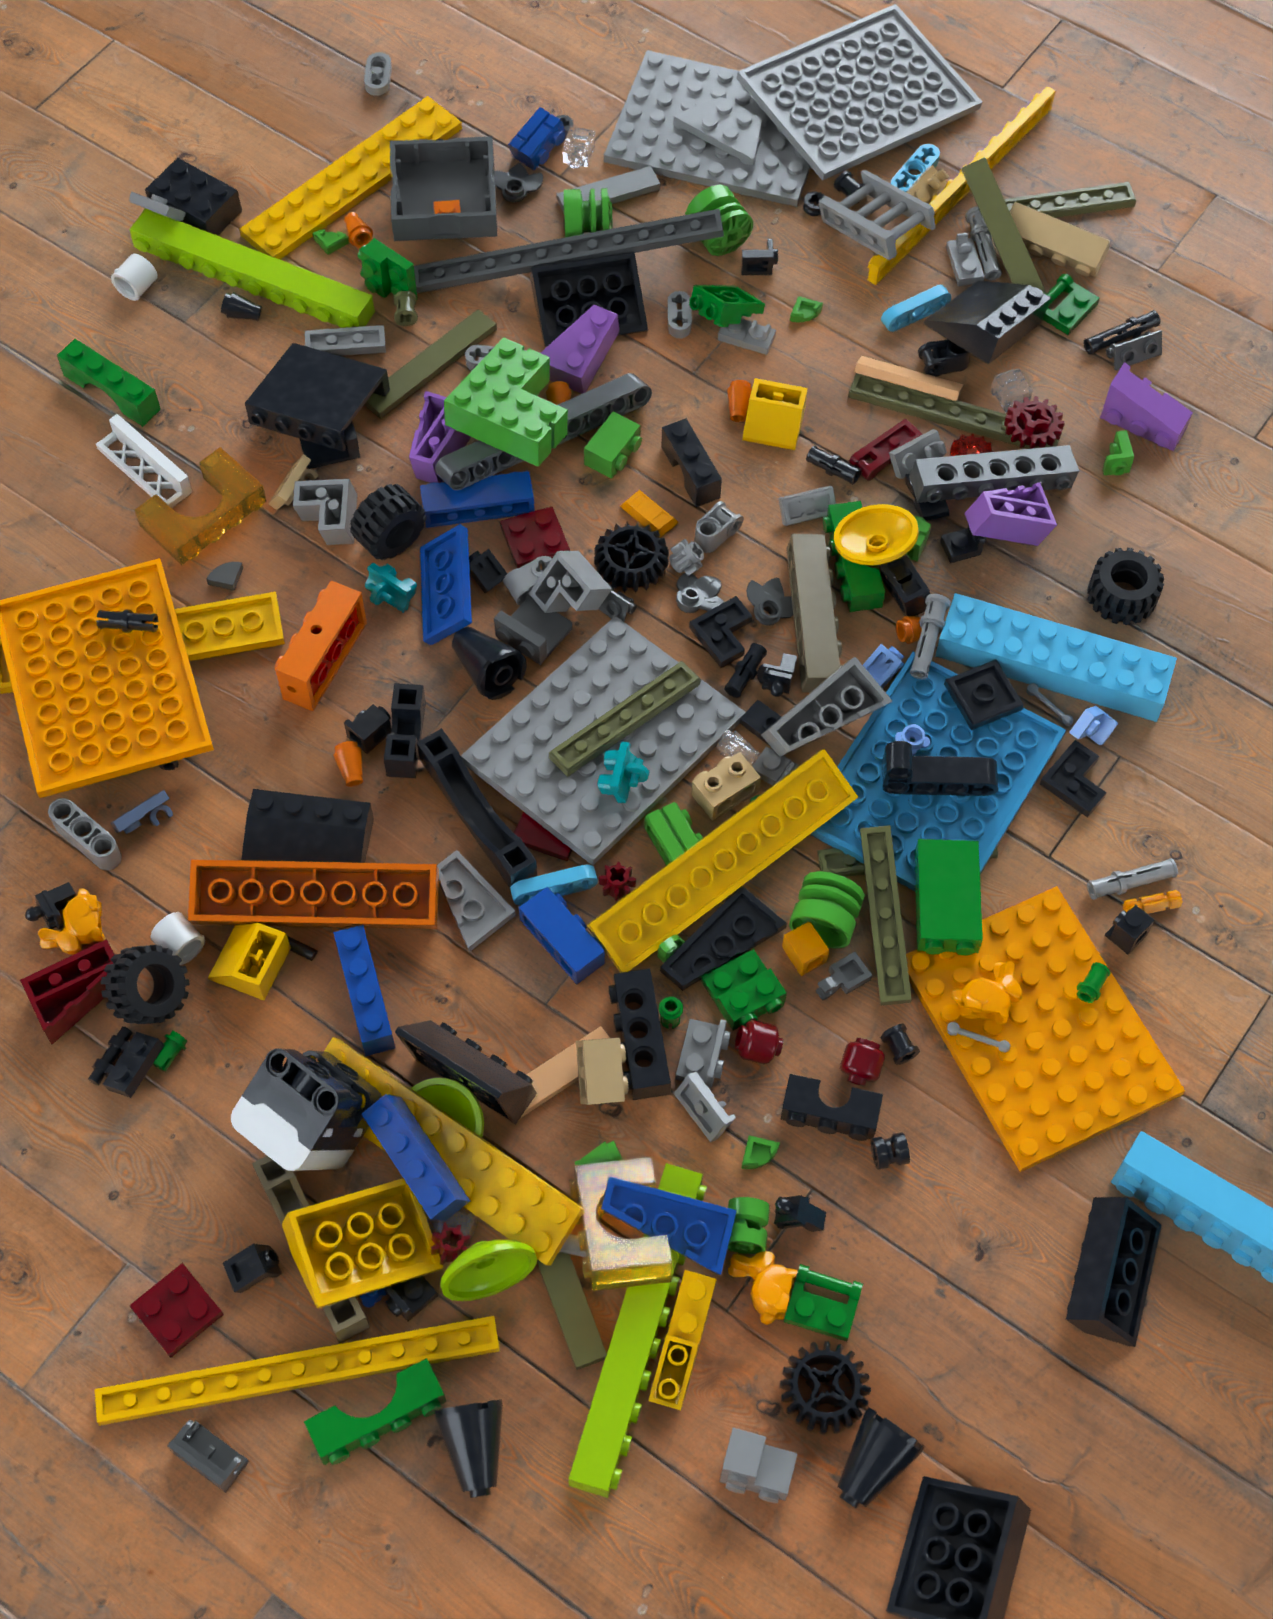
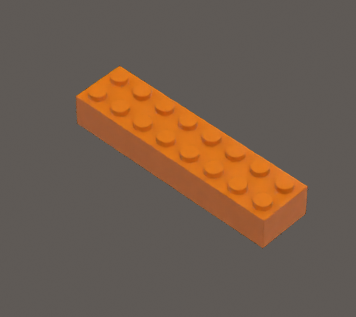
(313, 894)

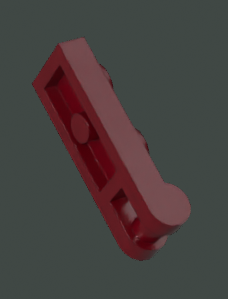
(879, 449)

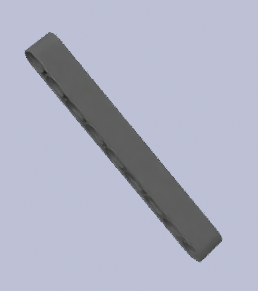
(584, 414)

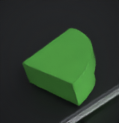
(330, 240)
(805, 310)
(669, 946)
(759, 1152)

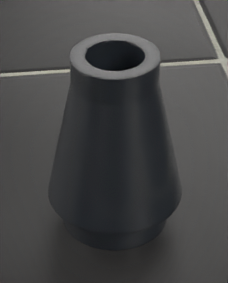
(239, 307)

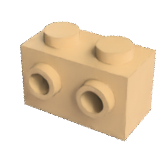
(725, 785)
(601, 1071)

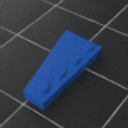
(691, 1225)

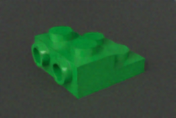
(386, 270)
(724, 303)
(744, 989)

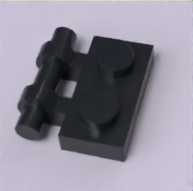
(132, 1065)

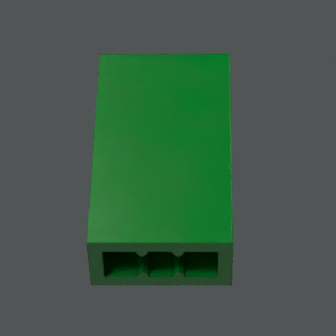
(948, 896)

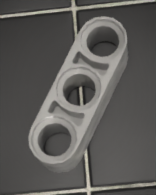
(88, 845)

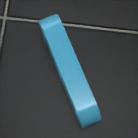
(927, 151)
(915, 308)
(562, 882)

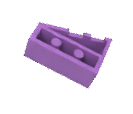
(582, 348)
(1145, 411)
(433, 439)
(1012, 515)

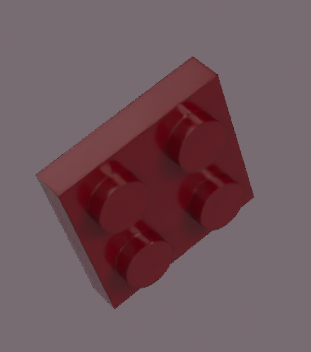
(533, 535)
(176, 1310)

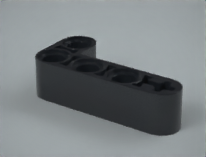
(936, 774)

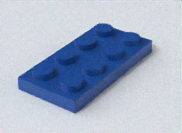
(445, 585)

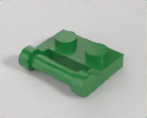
(1072, 308)
(821, 1313)

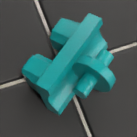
(388, 588)
(627, 773)

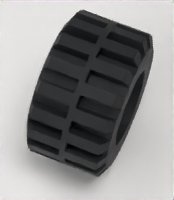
(388, 522)
(1132, 569)
(167, 979)

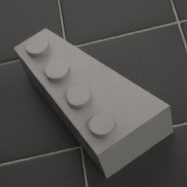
(833, 704)

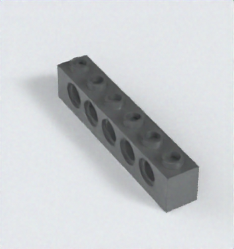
(973, 474)

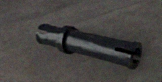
(1147, 322)

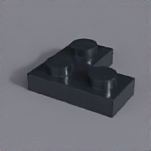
(716, 630)
(1068, 781)

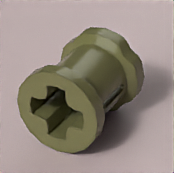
(405, 308)

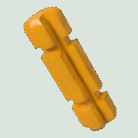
(1155, 902)

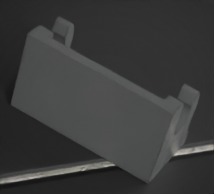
(208, 1454)

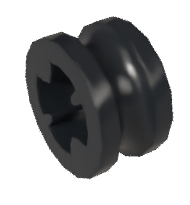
(809, 208)

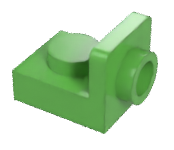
(1120, 455)

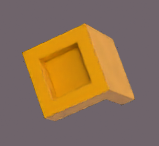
(805, 948)

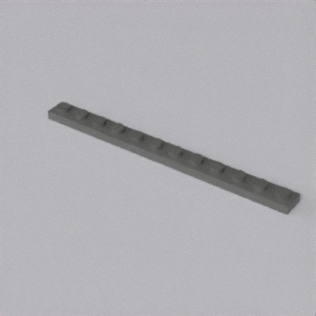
(574, 248)

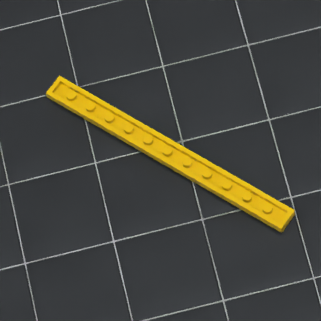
(958, 188)
(295, 1370)

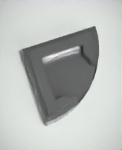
(226, 575)

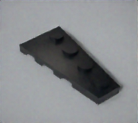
(727, 934)

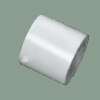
(134, 277)
(179, 936)

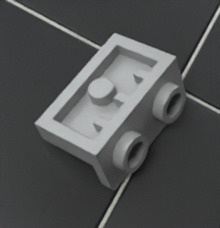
(702, 1050)

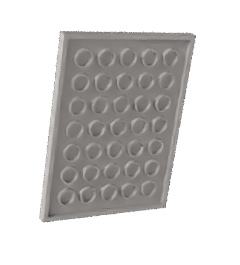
(858, 91)
(649, 137)
(583, 688)

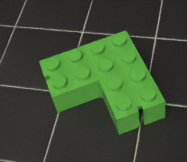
(502, 404)

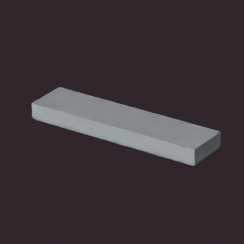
(621, 186)

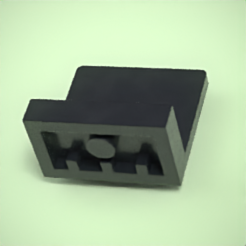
(323, 456)

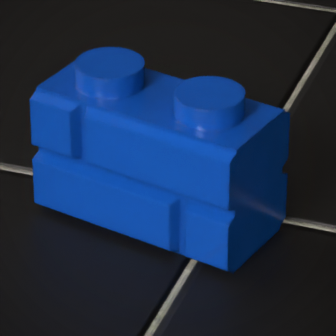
(537, 139)

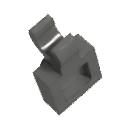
(845, 974)

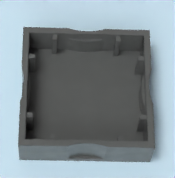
(443, 171)

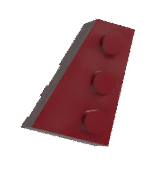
(68, 989)

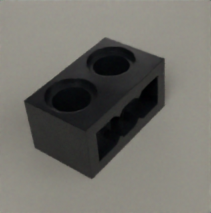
(905, 585)

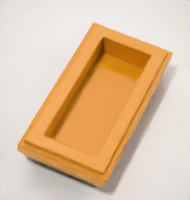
(649, 513)

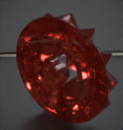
(966, 443)

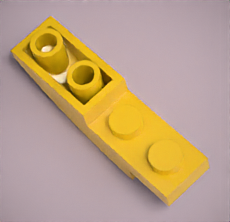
(682, 1340)

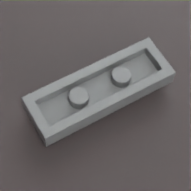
(348, 340)

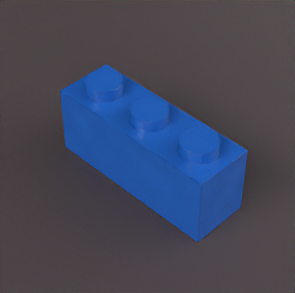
(562, 934)

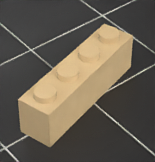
(1060, 240)

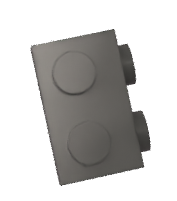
(532, 630)

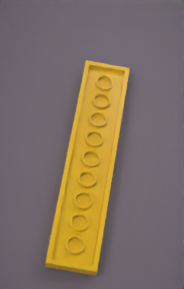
(344, 182)
(216, 629)
(722, 861)
(497, 1186)

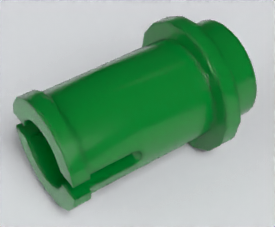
(1090, 988)
(670, 1017)
(173, 1045)

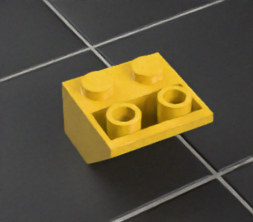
(775, 414)
(251, 959)

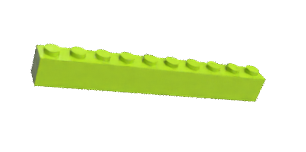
(252, 270)
(626, 1364)

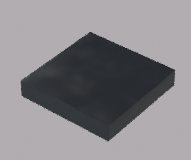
(983, 694)

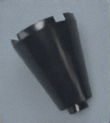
(489, 662)
(473, 1443)
(876, 1459)

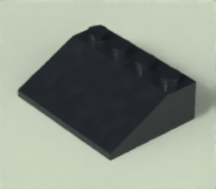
(570, 288)
(990, 317)
(306, 828)
(463, 1062)
(959, 1553)

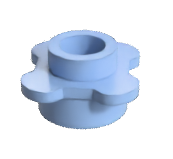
(913, 732)

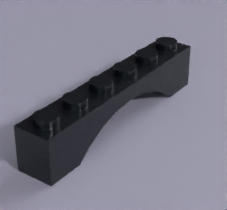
(498, 842)

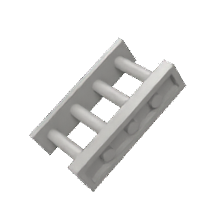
(870, 232)

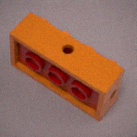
(321, 645)

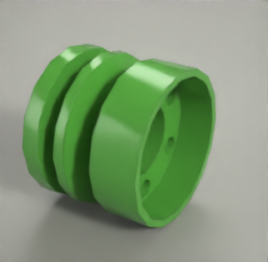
(586, 215)
(735, 220)
(830, 905)

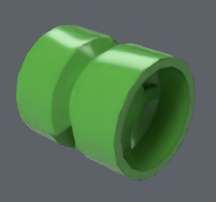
(748, 1231)

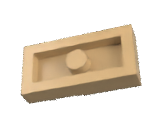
(928, 184)
(298, 472)

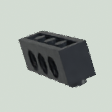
(638, 988)

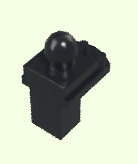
(778, 678)
(49, 904)
(798, 1212)

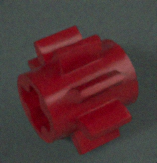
(617, 874)
(455, 1237)

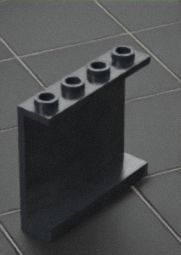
(314, 395)

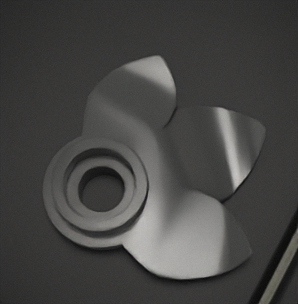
(517, 183)
(698, 593)
(771, 599)

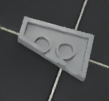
(472, 900)

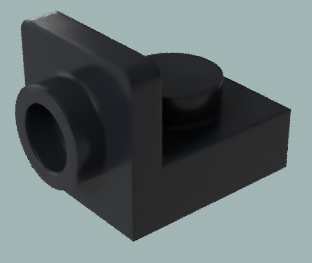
(759, 261)
(962, 545)
(486, 570)
(252, 1266)
(410, 1297)

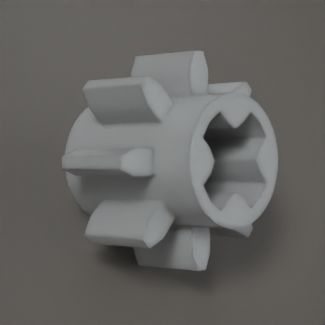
(686, 557)

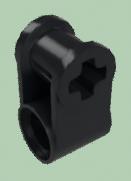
(944, 357)

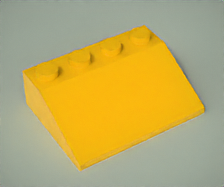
(361, 1242)

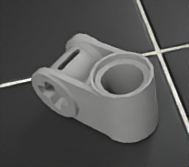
(716, 527)
(522, 579)

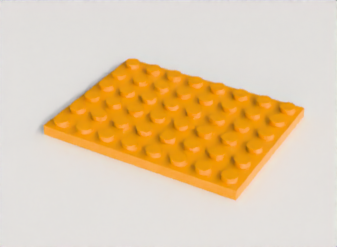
(95, 696)
(1069, 1061)

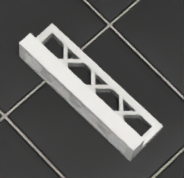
(149, 455)

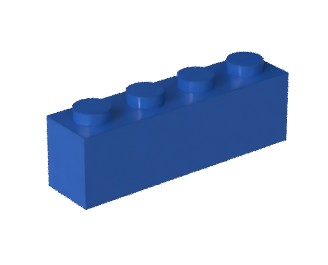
(485, 500)
(364, 990)
(415, 1157)

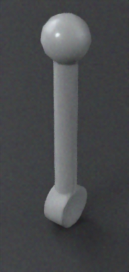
(1032, 690)
(953, 1029)

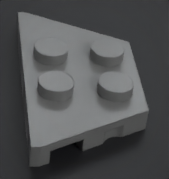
(723, 126)

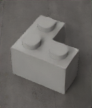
(330, 504)
(569, 582)
(757, 1467)

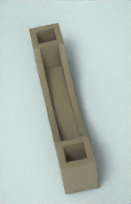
(286, 1196)

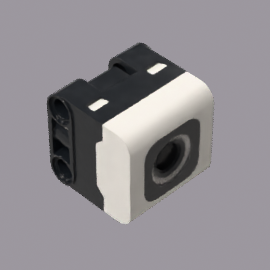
(304, 1110)

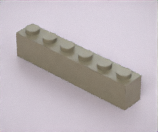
(813, 609)

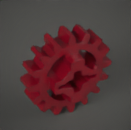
(1034, 423)

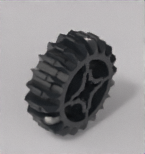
(645, 566)
(813, 1377)

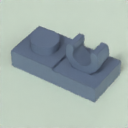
(130, 820)

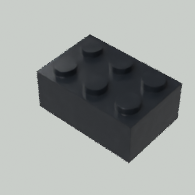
(205, 199)

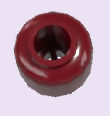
(758, 1042)
(862, 1061)

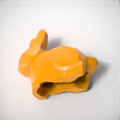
(81, 925)
(990, 998)
(770, 1283)

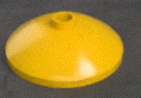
(876, 534)

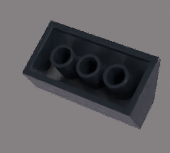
(1114, 1270)

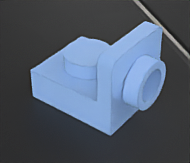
(884, 664)
(1095, 725)

